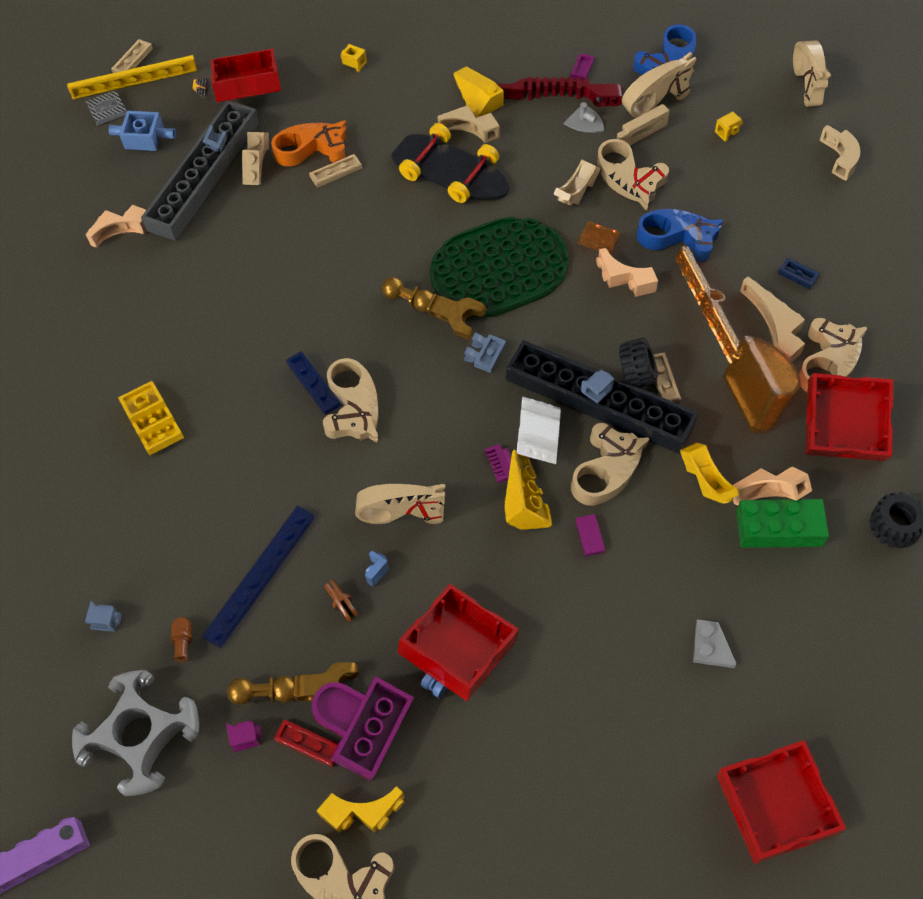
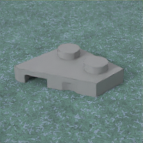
(711, 645)

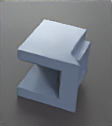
(213, 140)
(598, 385)
(102, 617)

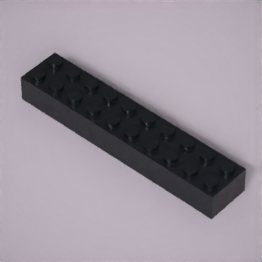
(623, 407)

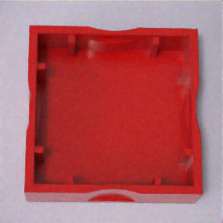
(245, 75)
(849, 417)
(458, 642)
(780, 802)

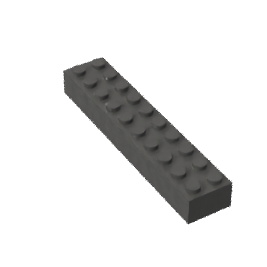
(199, 173)

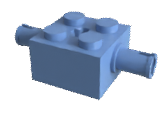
(142, 130)

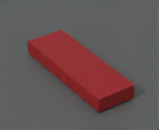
(306, 742)

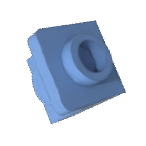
(376, 570)

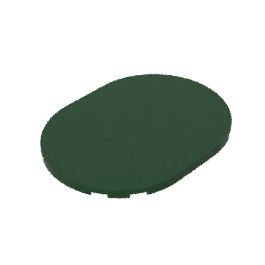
(500, 264)

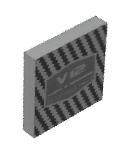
(106, 107)

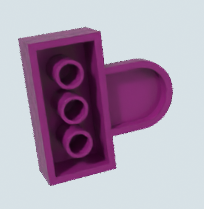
(362, 720)

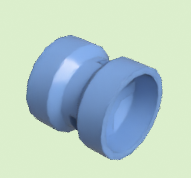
(436, 687)

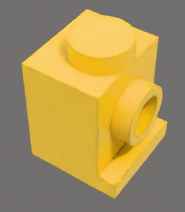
(354, 57)
(728, 125)

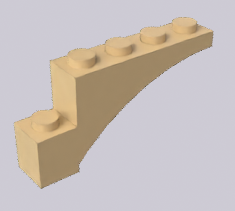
(781, 319)

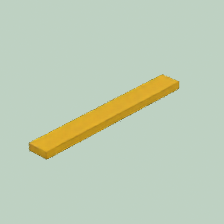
(132, 77)

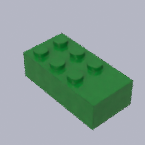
(782, 523)

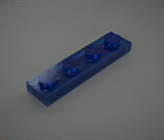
(313, 383)

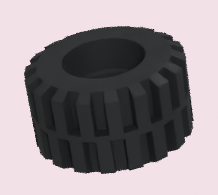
(638, 362)
(892, 532)

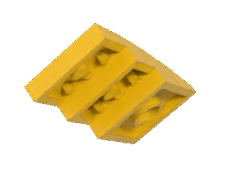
(151, 418)

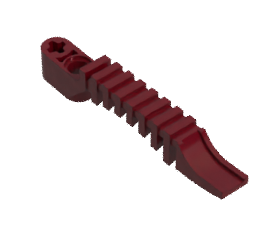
(600, 94)

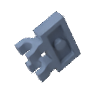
(488, 355)

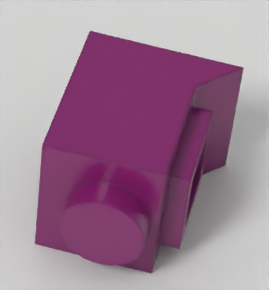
(244, 735)

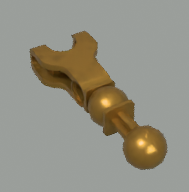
(438, 306)
(286, 688)

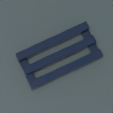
(798, 274)

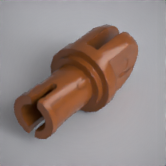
(340, 600)
(181, 636)

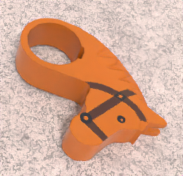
(310, 138)

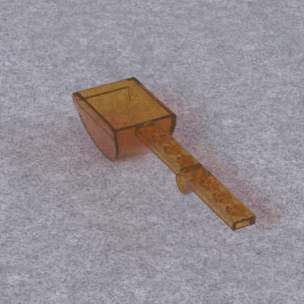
(757, 371)

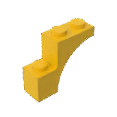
(712, 483)
(373, 814)

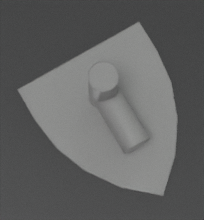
(585, 120)

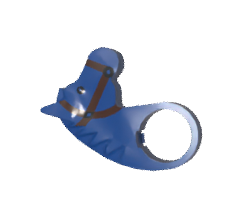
(645, 62)
(679, 226)

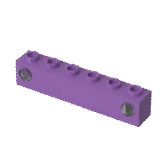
(41, 852)

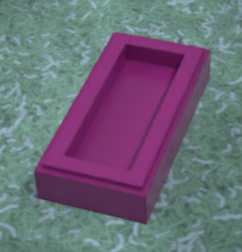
(582, 66)
(590, 535)

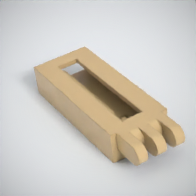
(644, 125)

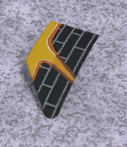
(199, 86)

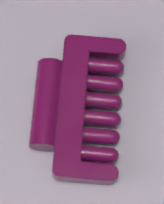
(504, 461)

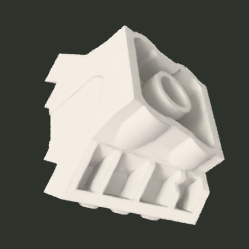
(538, 430)

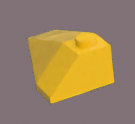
(479, 92)
(523, 497)

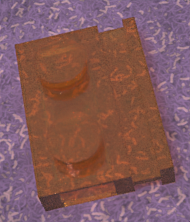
(599, 237)

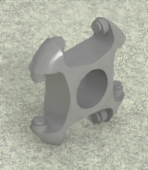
(142, 756)

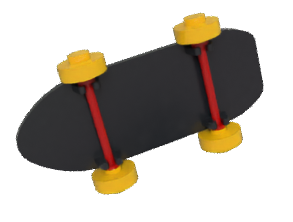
(450, 167)

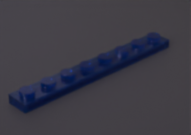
(258, 577)

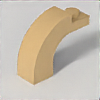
(847, 148)

